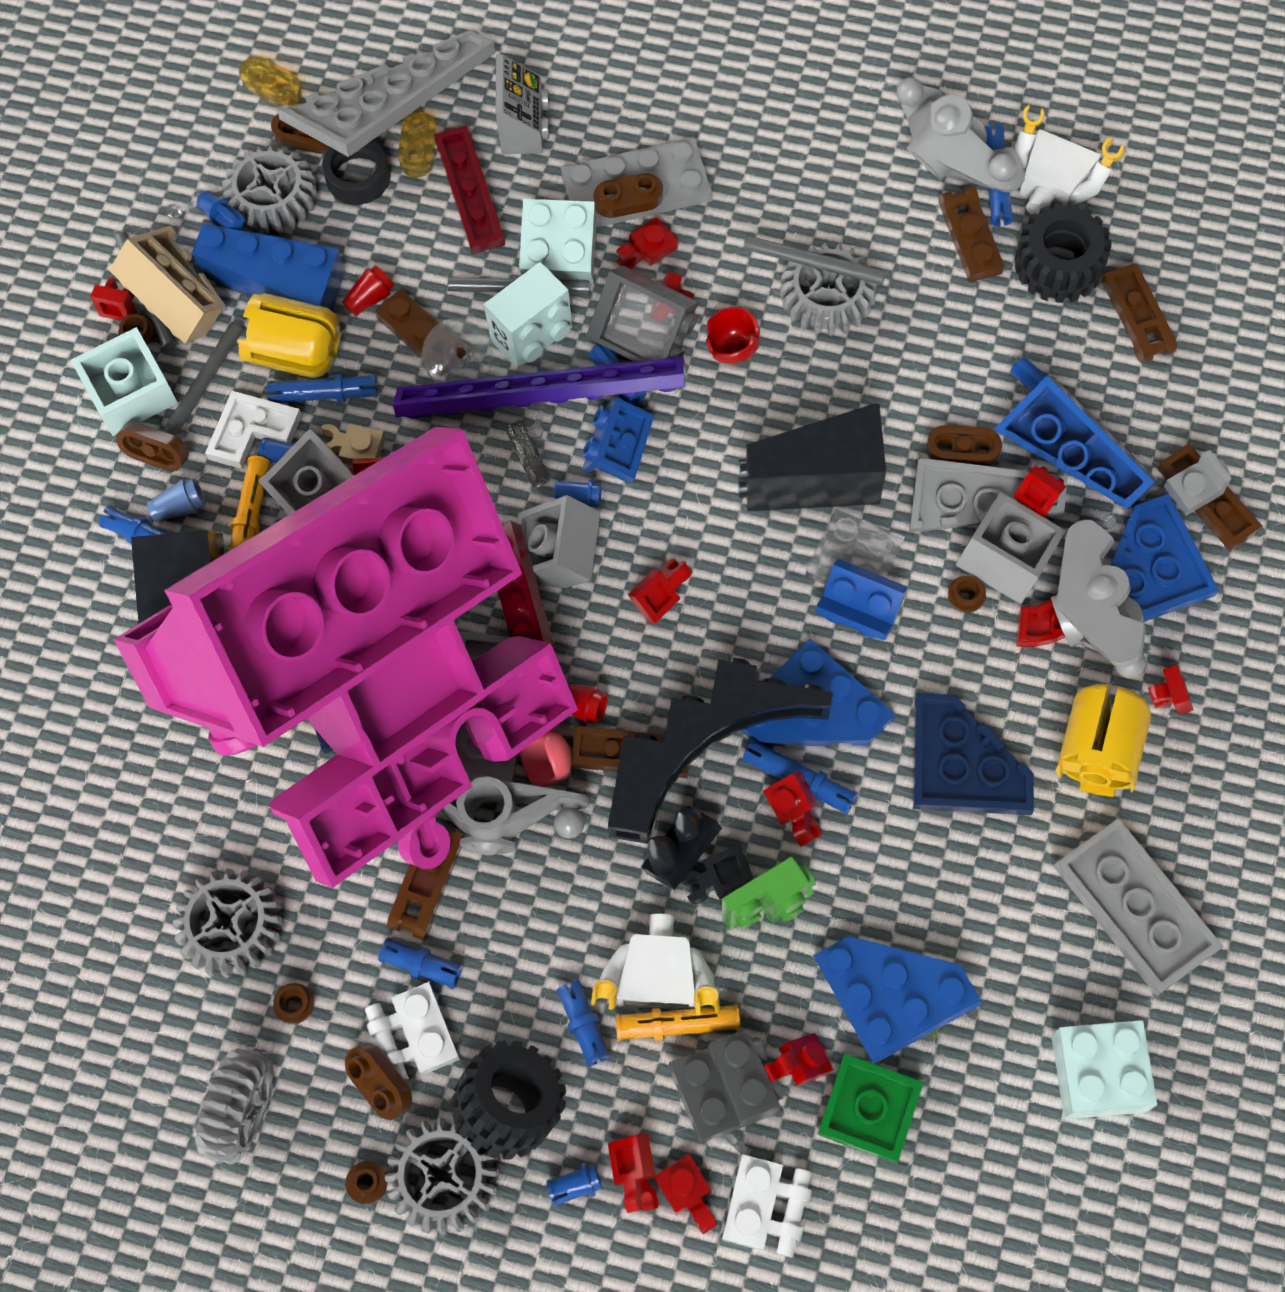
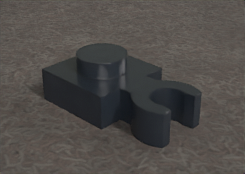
(724, 874)

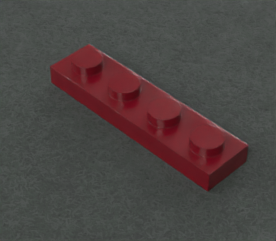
(469, 189)
(521, 597)

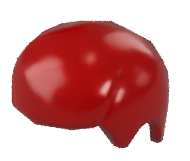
(733, 335)

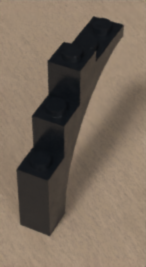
(737, 702)

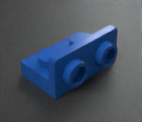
(617, 439)
(861, 600)

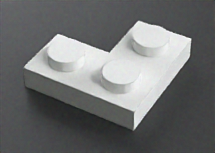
(248, 419)

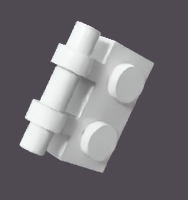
(423, 1027)
(754, 1201)

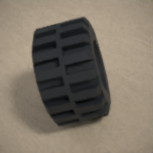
(1067, 229)
(491, 1123)

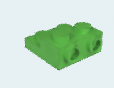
(776, 892)

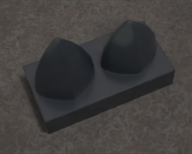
(681, 847)

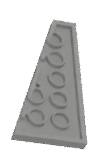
(383, 96)

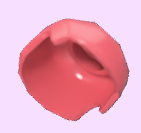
(547, 760)

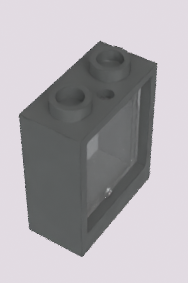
(641, 317)

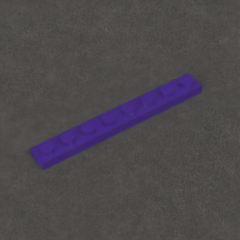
(539, 387)

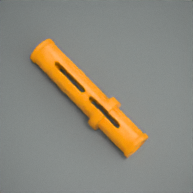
(249, 512)
(676, 1022)

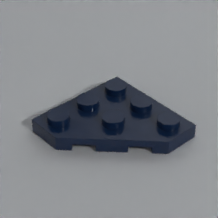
(964, 763)

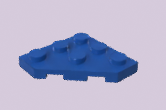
(1162, 560)
(854, 713)
(894, 993)

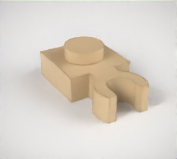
(355, 443)

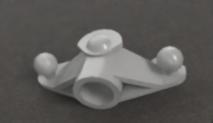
(953, 141)
(1095, 601)
(495, 836)

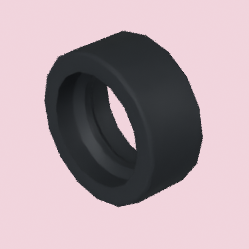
(358, 192)

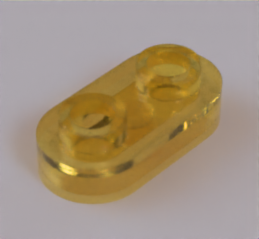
(273, 83)
(417, 141)

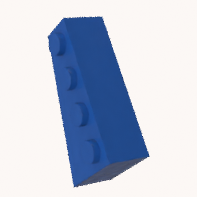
(269, 265)
(1074, 441)

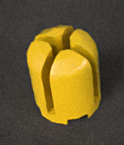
(290, 336)
(1123, 744)

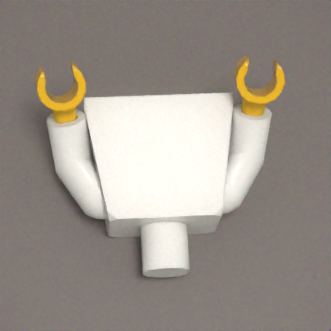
(1058, 168)
(657, 972)

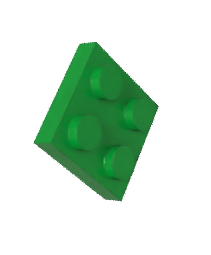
(870, 1108)

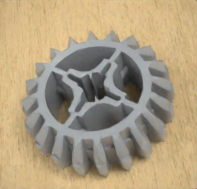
(270, 189)
(827, 301)
(214, 930)
(234, 1106)
(431, 1193)

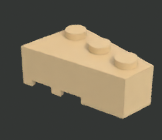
(168, 284)

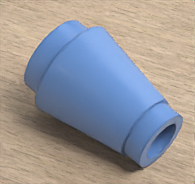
(177, 501)

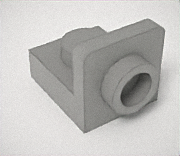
(1199, 483)

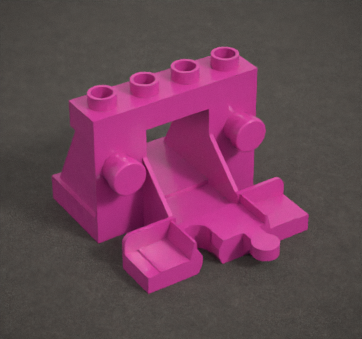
(354, 629)

